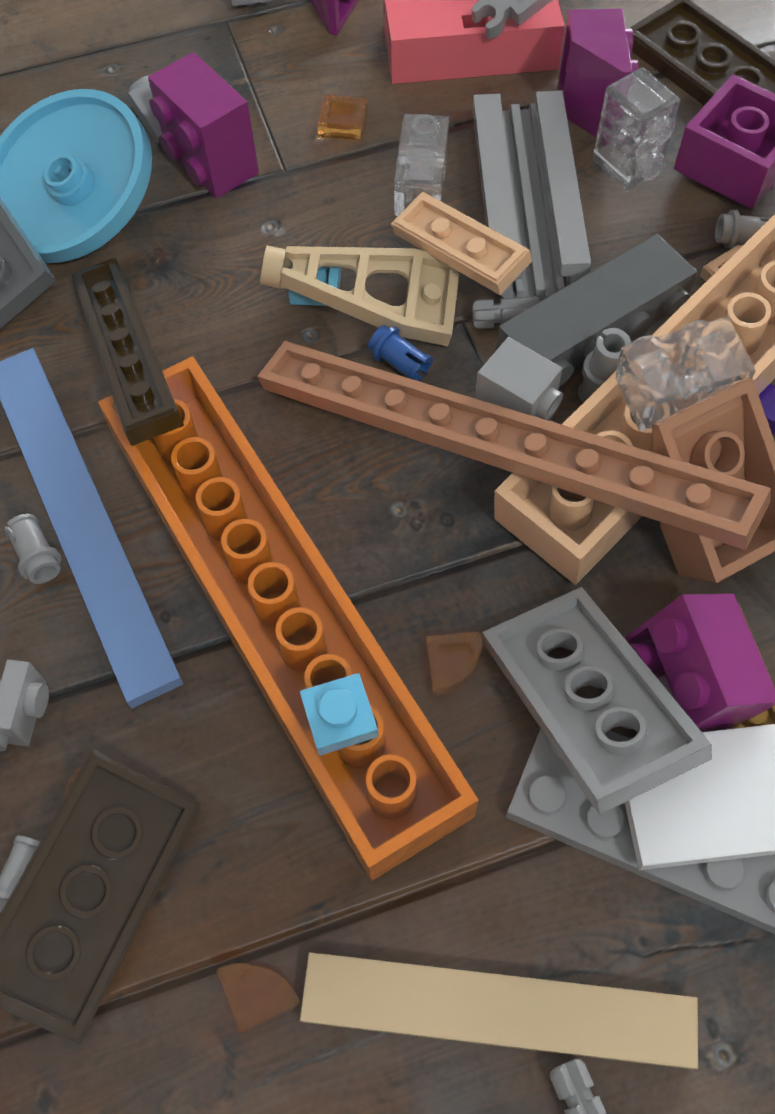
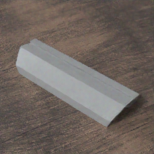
(532, 189)

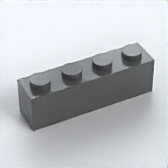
(621, 294)

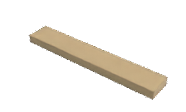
(501, 1010)

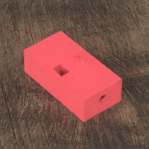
(443, 42)

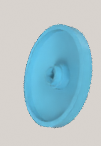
(74, 171)

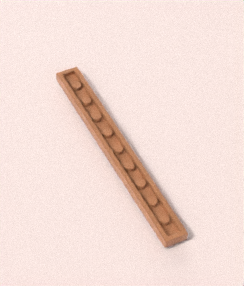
(524, 444)

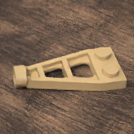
(429, 295)

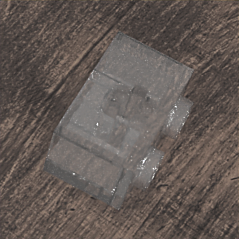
(635, 128)
(421, 159)
(680, 369)

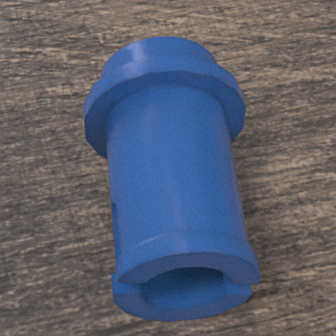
(399, 353)

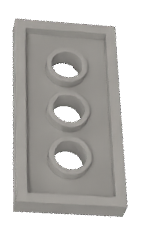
(577, 726)

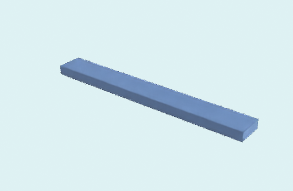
(86, 533)

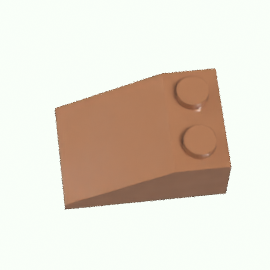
(732, 438)

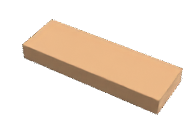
(462, 242)

